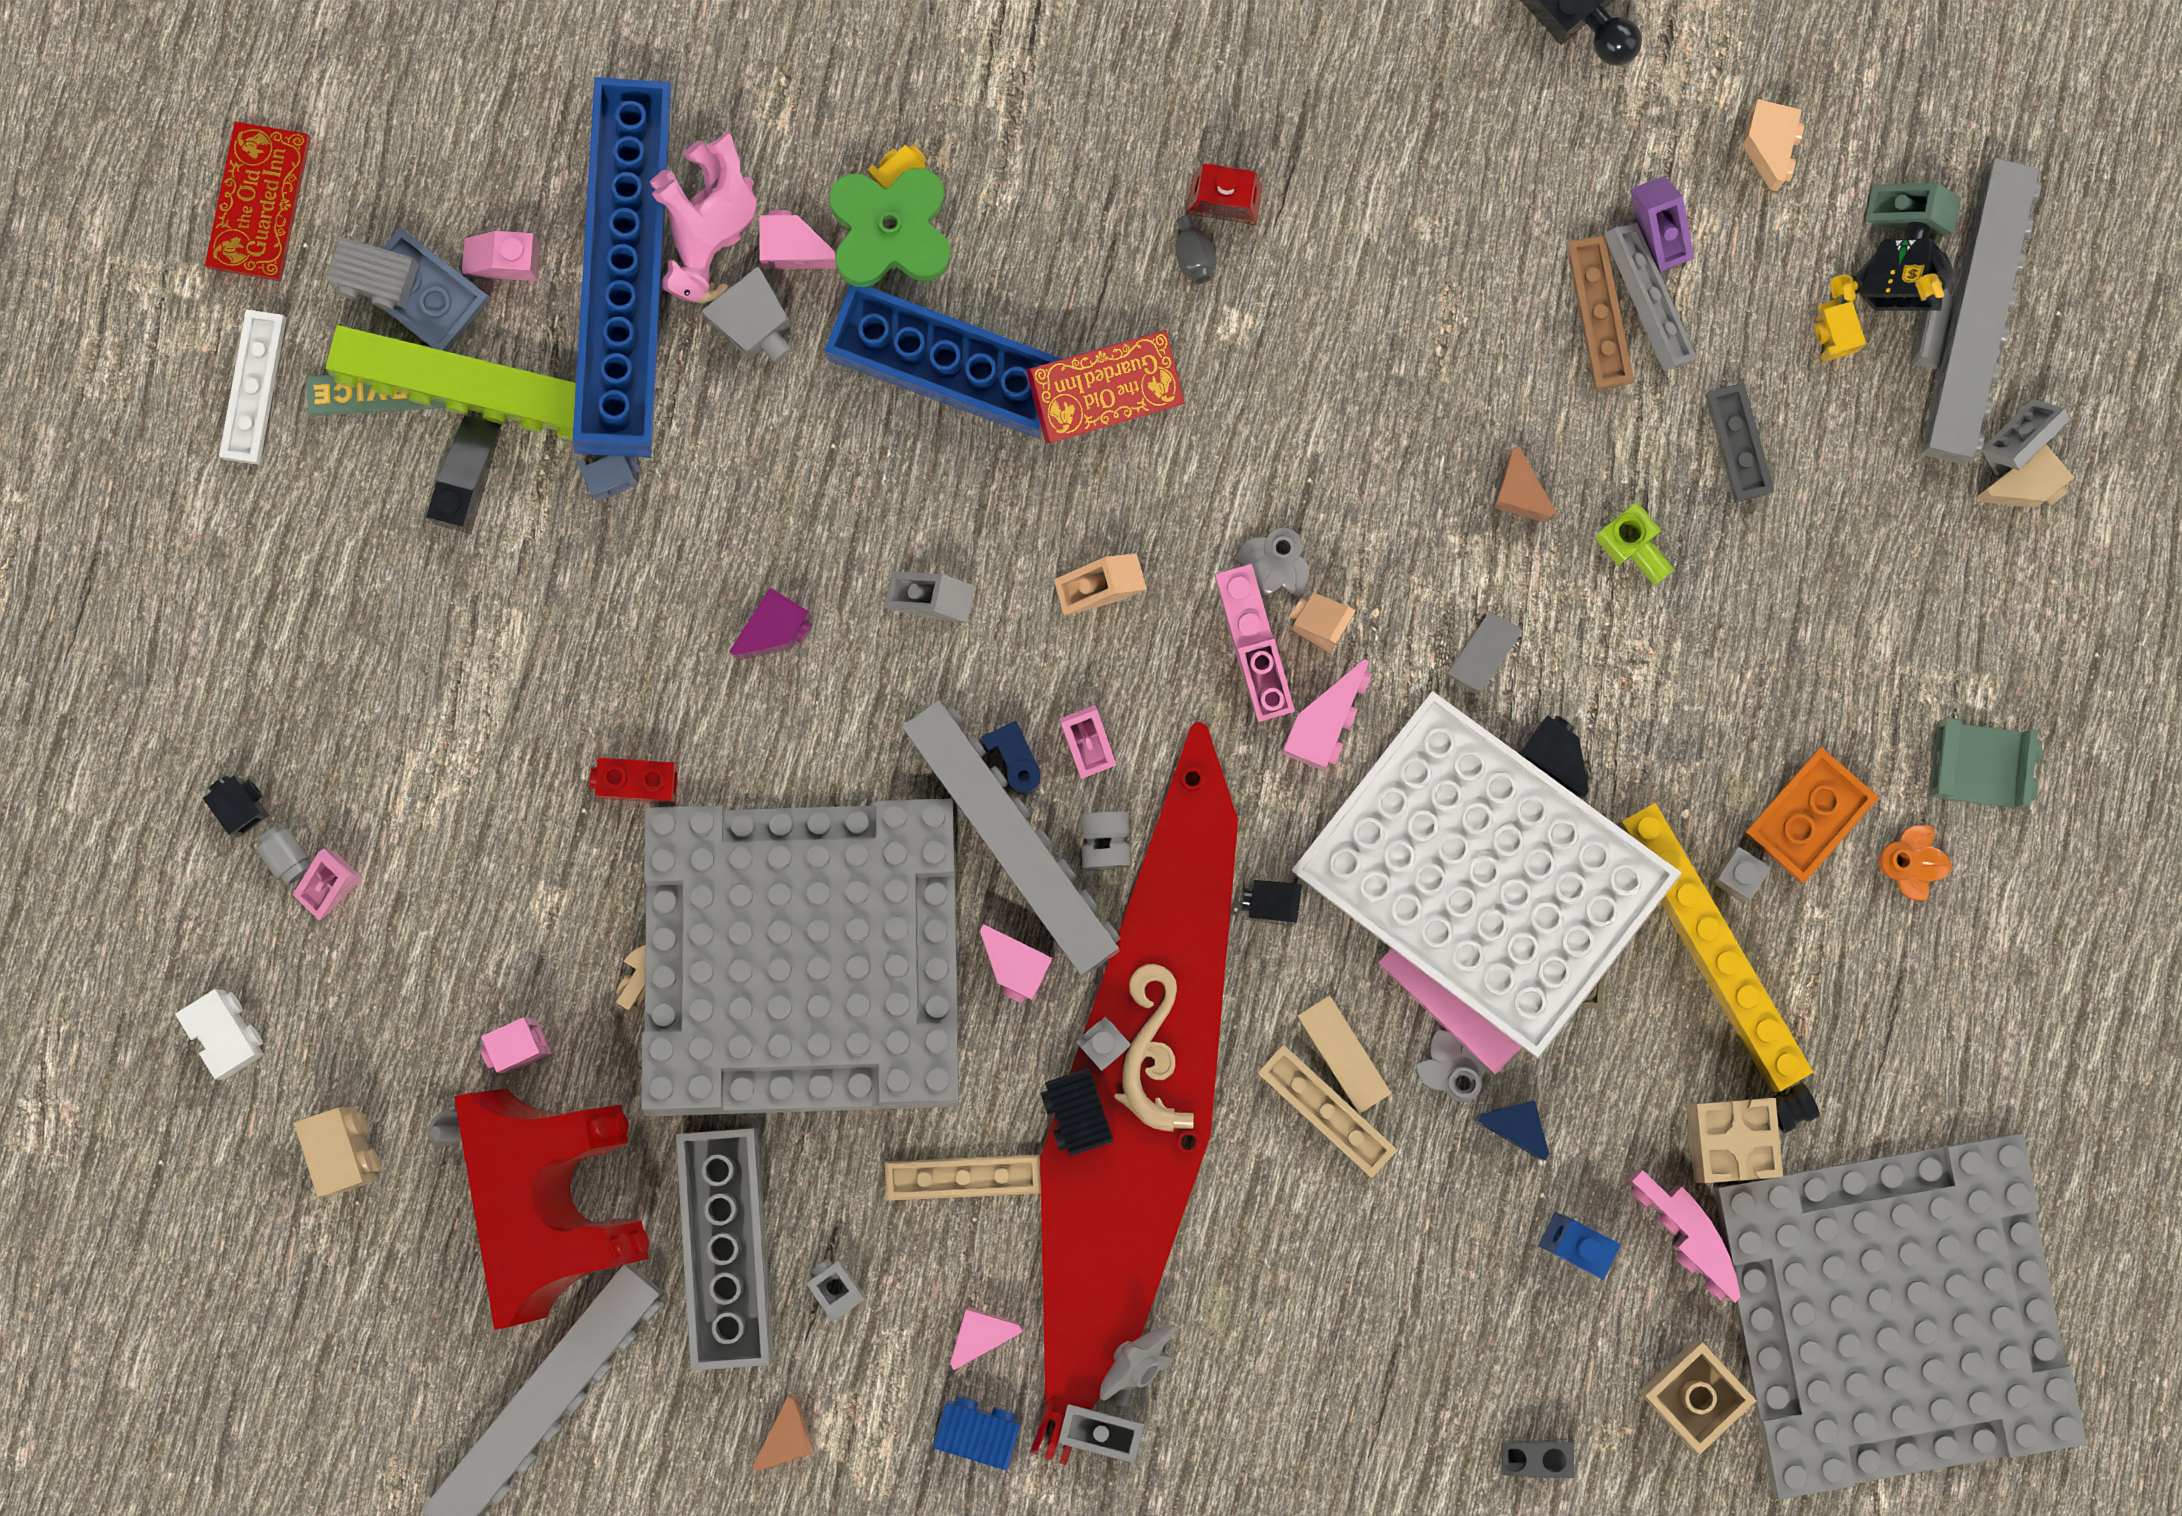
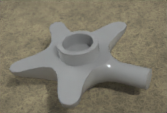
(1136, 1364)

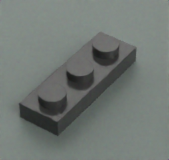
(1739, 442)

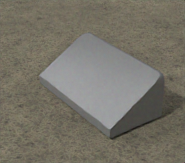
(1933, 335)
(1484, 652)

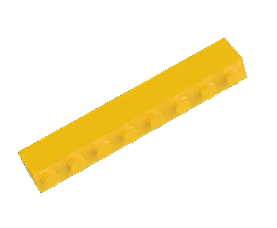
(1721, 958)

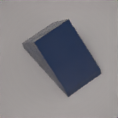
(1519, 1126)

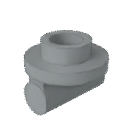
(444, 1129)

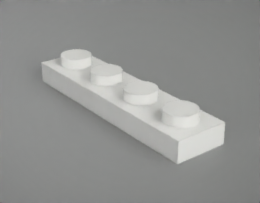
(252, 387)

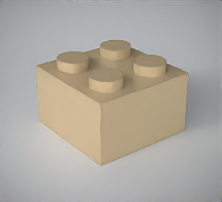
(337, 1151)
(1697, 1396)

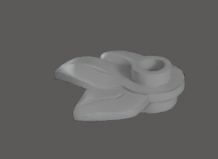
(1273, 567)
(1448, 1062)

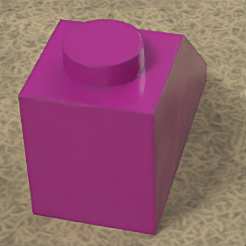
(772, 627)

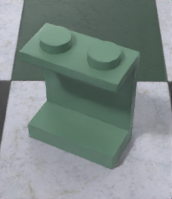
(1985, 764)

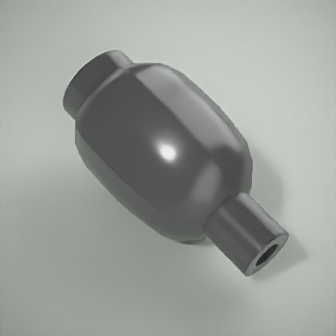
(1194, 252)

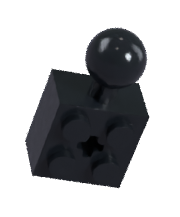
(1615, 38)

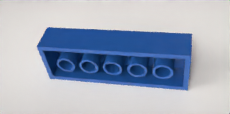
(937, 357)

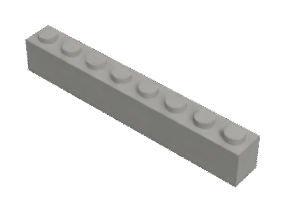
(1981, 311)
(1011, 839)
(547, 1395)

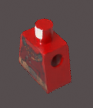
(1225, 194)

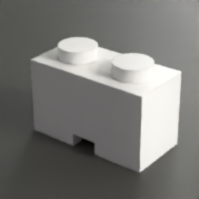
(222, 1032)

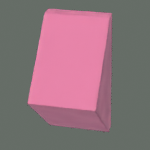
(1087, 741)
(326, 883)
(980, 1334)

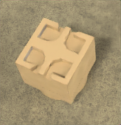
(1734, 1140)

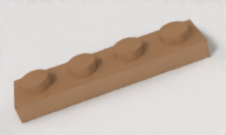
(1599, 312)

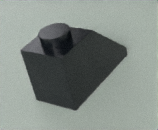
(1558, 754)
(1272, 902)

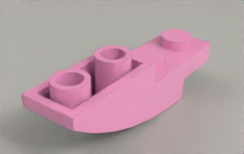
(1254, 642)
(1700, 1244)

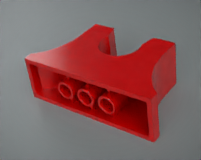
(523, 1202)

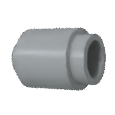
(283, 855)

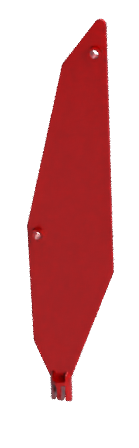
(1120, 1205)

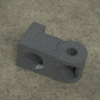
(1538, 1458)

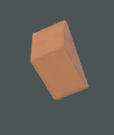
(1521, 490)
(787, 1438)

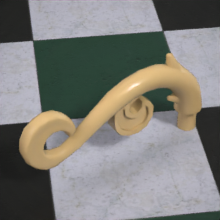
(1134, 1097)

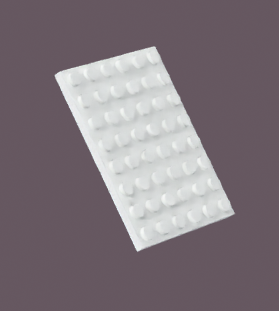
(1486, 874)

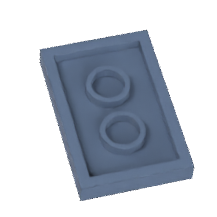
(440, 298)

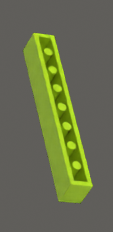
(452, 379)

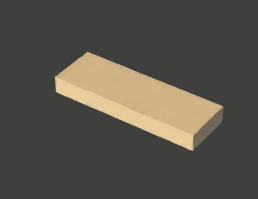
(1344, 1054)

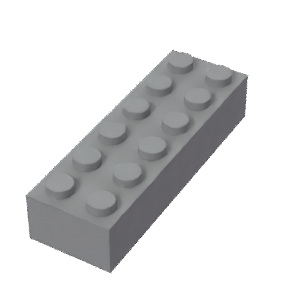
(724, 1249)

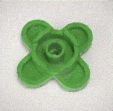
(872, 248)

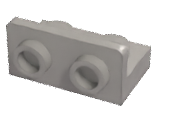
(2024, 436)

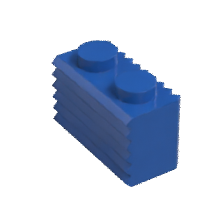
(977, 1433)

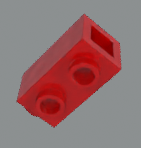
(635, 780)

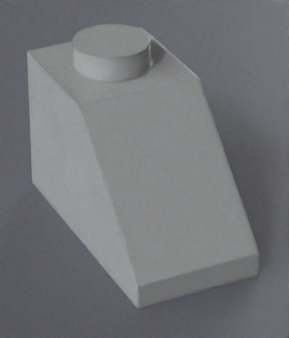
(930, 596)
(1102, 1433)

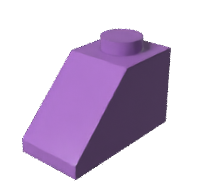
(1663, 222)

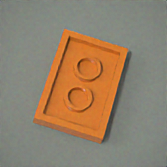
(1811, 815)

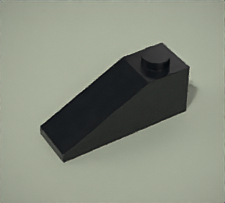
(464, 475)

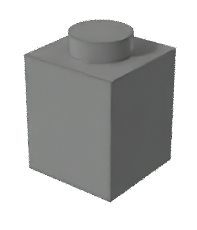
(1740, 874)

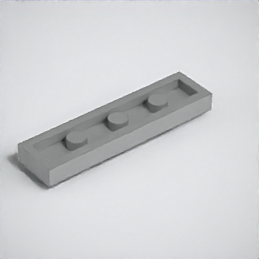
(1650, 296)

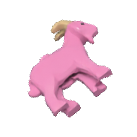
(707, 220)

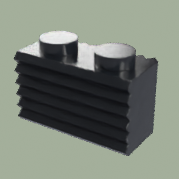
(1077, 1112)

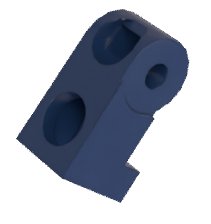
(1022, 768)

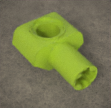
(1642, 551)

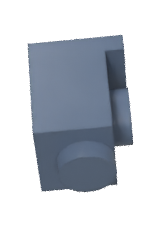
(609, 475)

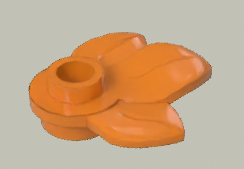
(1919, 862)

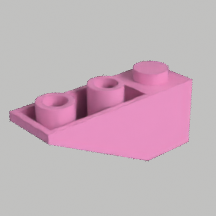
(1319, 725)

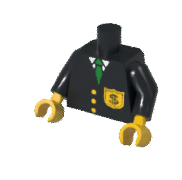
(1901, 274)

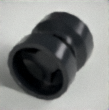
(1795, 1107)

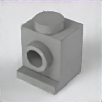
(1103, 1043)
(835, 1304)

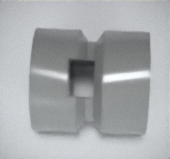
(1105, 826)

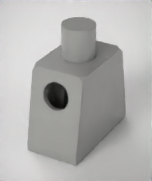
(751, 317)

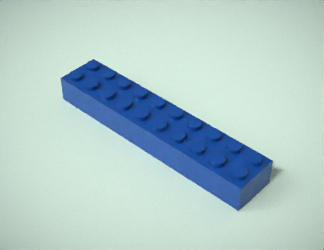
(621, 269)

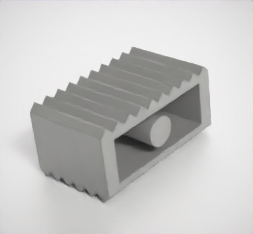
(372, 273)

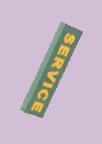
(331, 398)

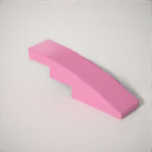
(1462, 1022)

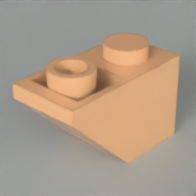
(1770, 140)

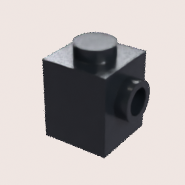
(236, 804)

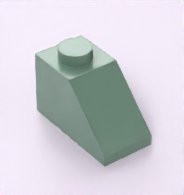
(1914, 202)

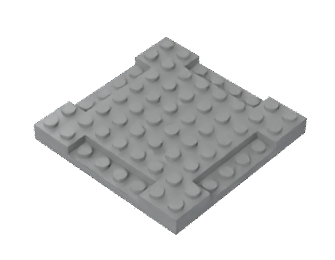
(800, 959)
(1898, 1316)

